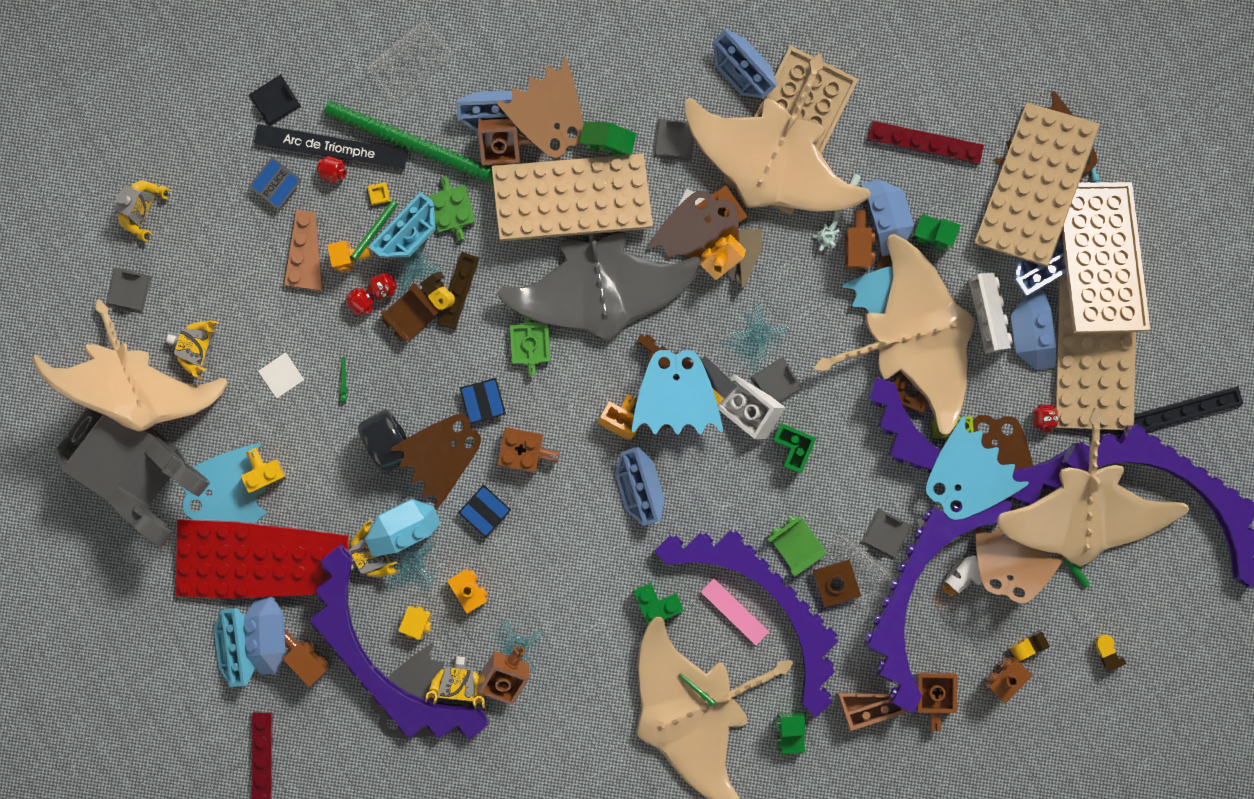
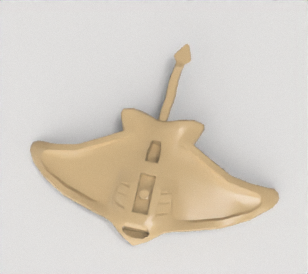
(773, 155)
(920, 334)
(125, 386)
(1088, 512)
(680, 721)

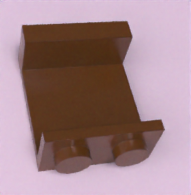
(410, 314)

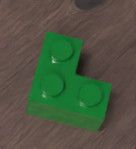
(607, 138)
(936, 232)
(799, 446)
(652, 607)
(791, 732)

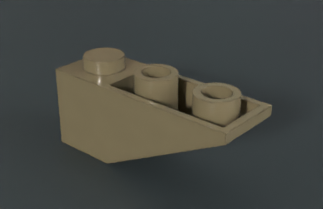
(752, 241)

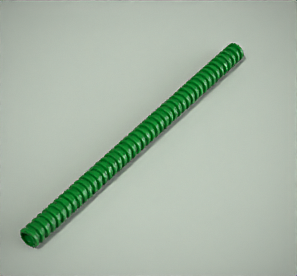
(409, 141)

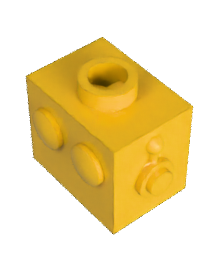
(416, 623)

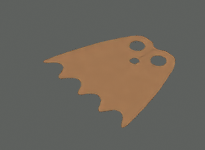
(544, 105)
(1005, 557)

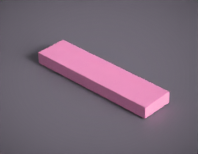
(734, 611)

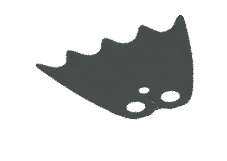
(414, 677)

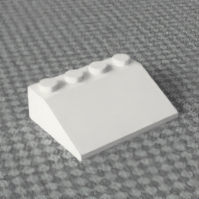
(989, 312)

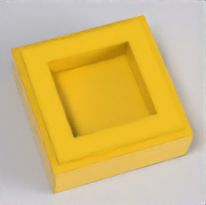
(379, 194)

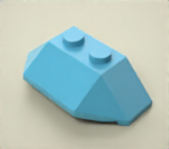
(407, 230)
(401, 527)
(231, 648)

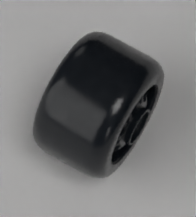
(379, 435)

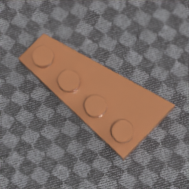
(304, 259)

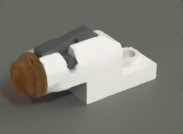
(960, 576)

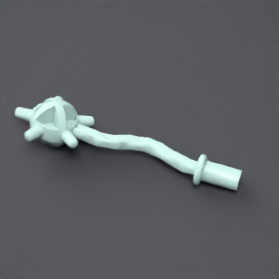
(827, 236)

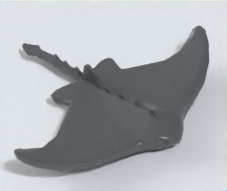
(600, 287)

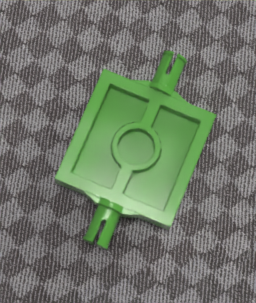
(452, 209)
(530, 344)

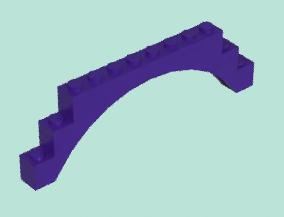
(914, 447)
(1228, 507)
(888, 631)
(812, 635)
(404, 708)

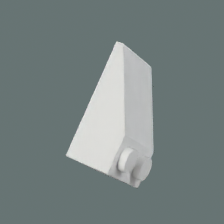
(751, 409)

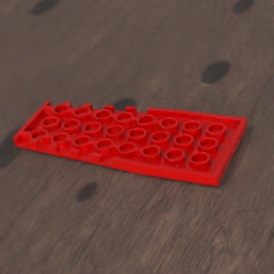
(250, 559)

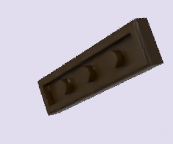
(459, 288)

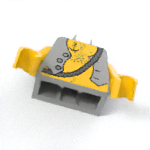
(134, 204)
(193, 346)
(371, 566)
(456, 683)

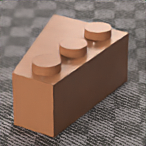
(866, 708)

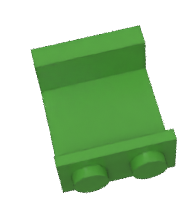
(797, 544)

